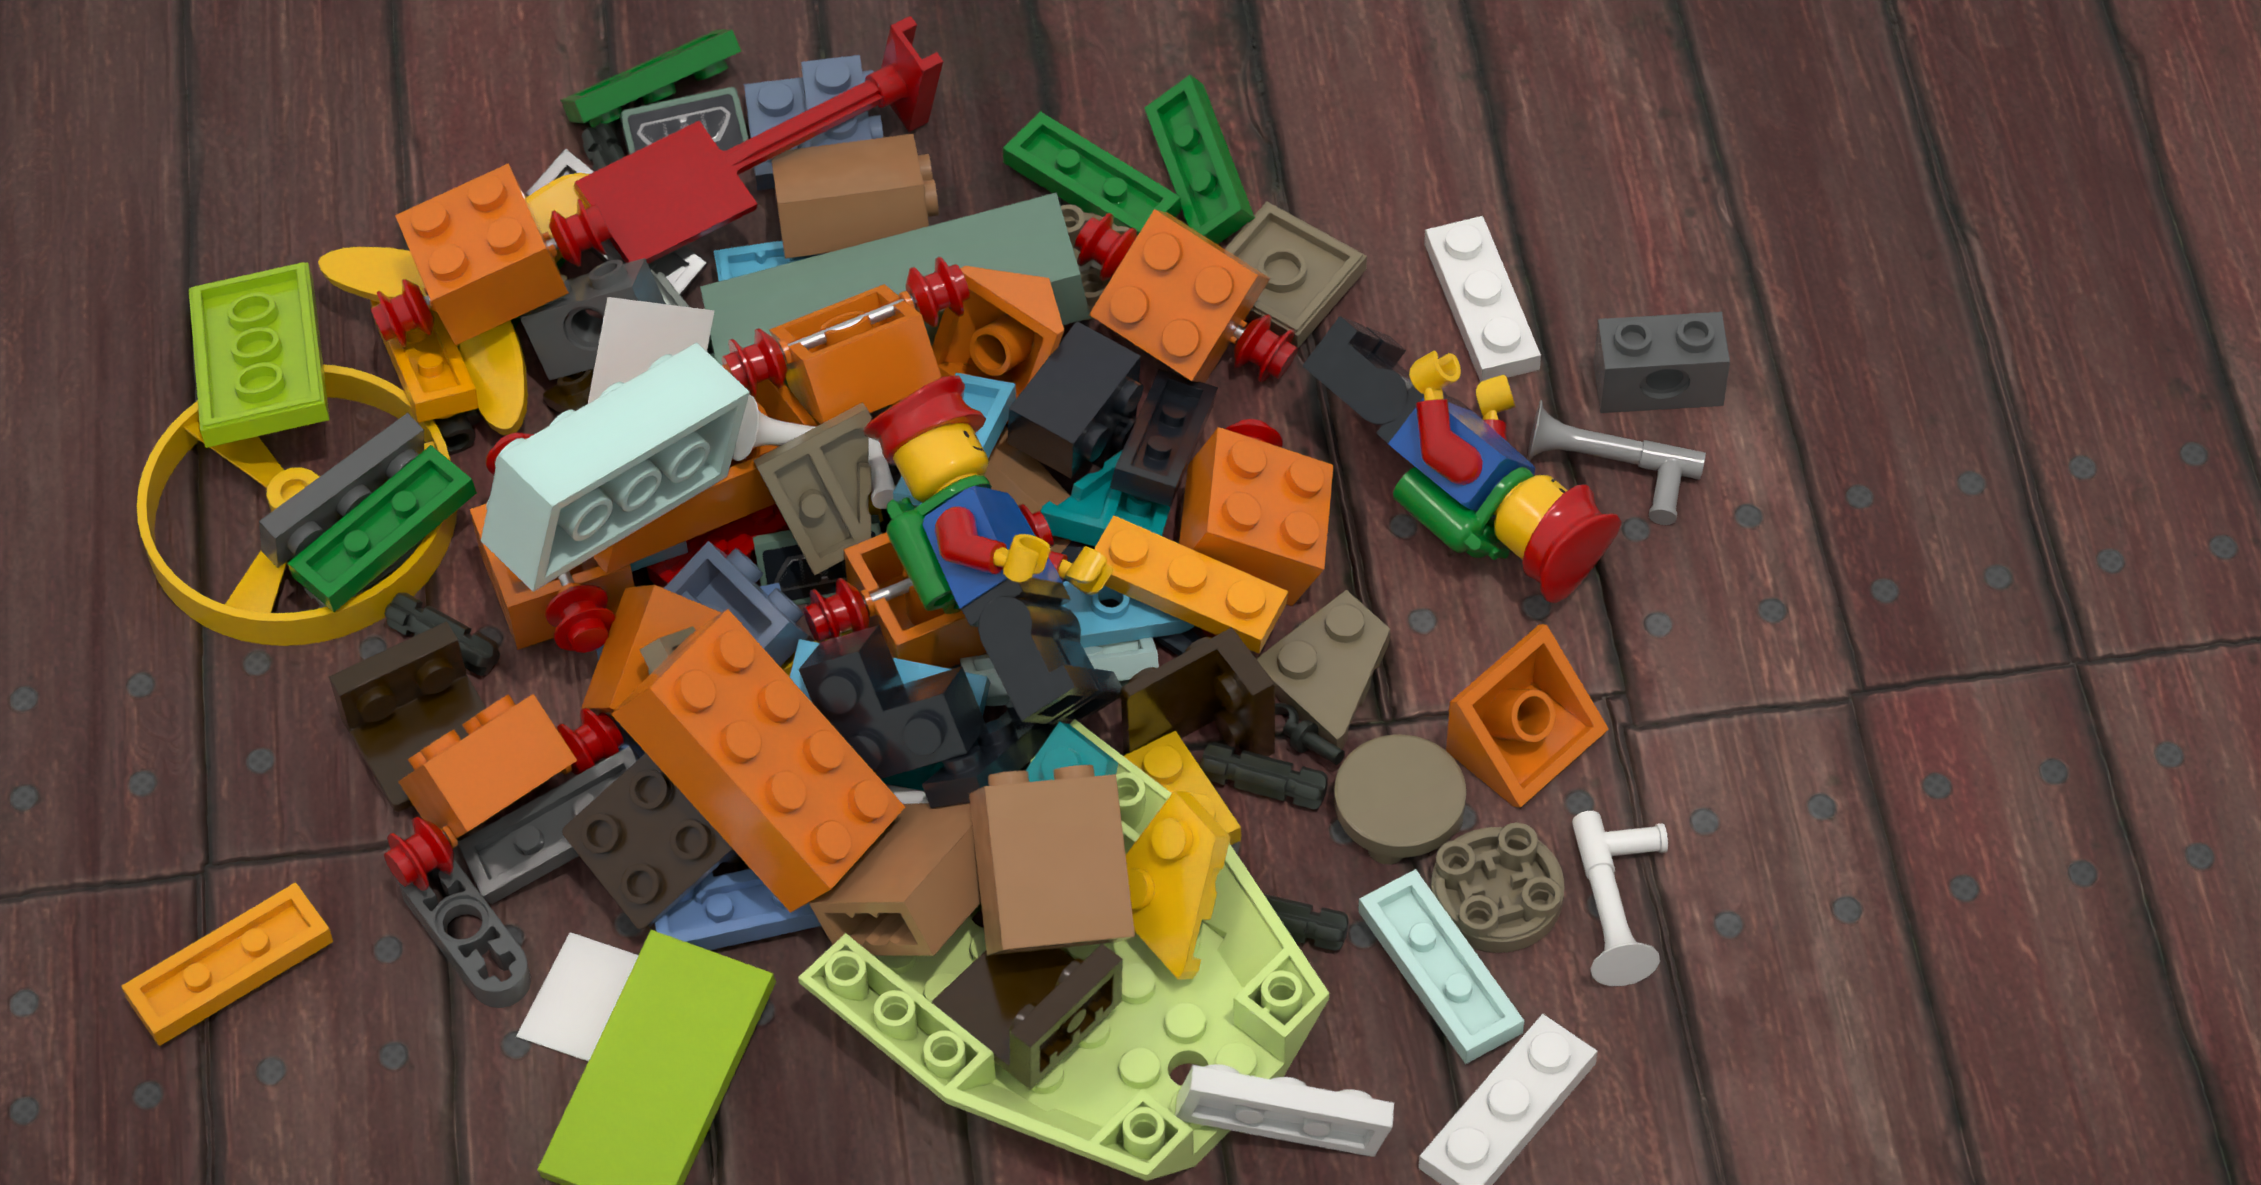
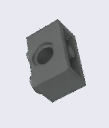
(569, 336)
(1661, 362)

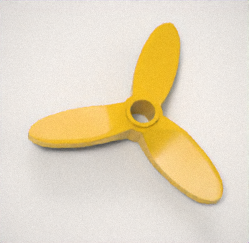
(491, 357)

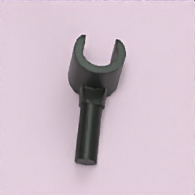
(458, 430)

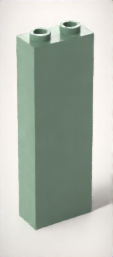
(1012, 238)

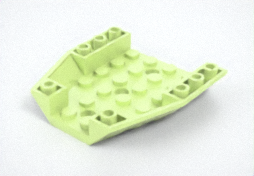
(1114, 1087)

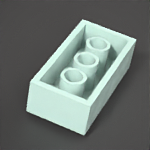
(613, 465)

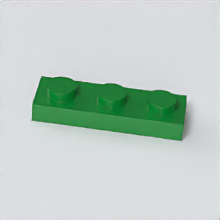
(652, 78)
(1199, 160)
(1086, 174)
(382, 528)

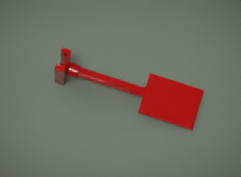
(691, 187)

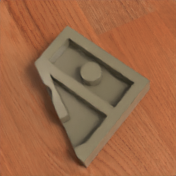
(824, 486)
(1329, 665)

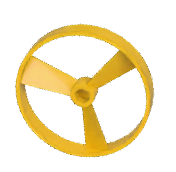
(249, 608)

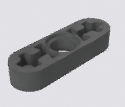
(467, 953)

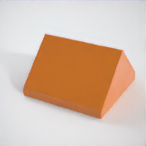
(1004, 330)
(640, 619)
(1523, 719)

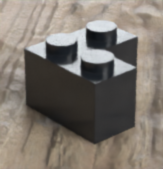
(1078, 403)
(882, 719)

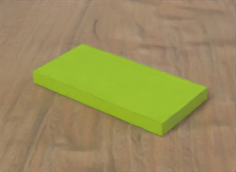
(257, 354)
(658, 1068)

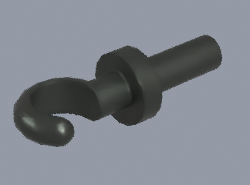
(1305, 735)

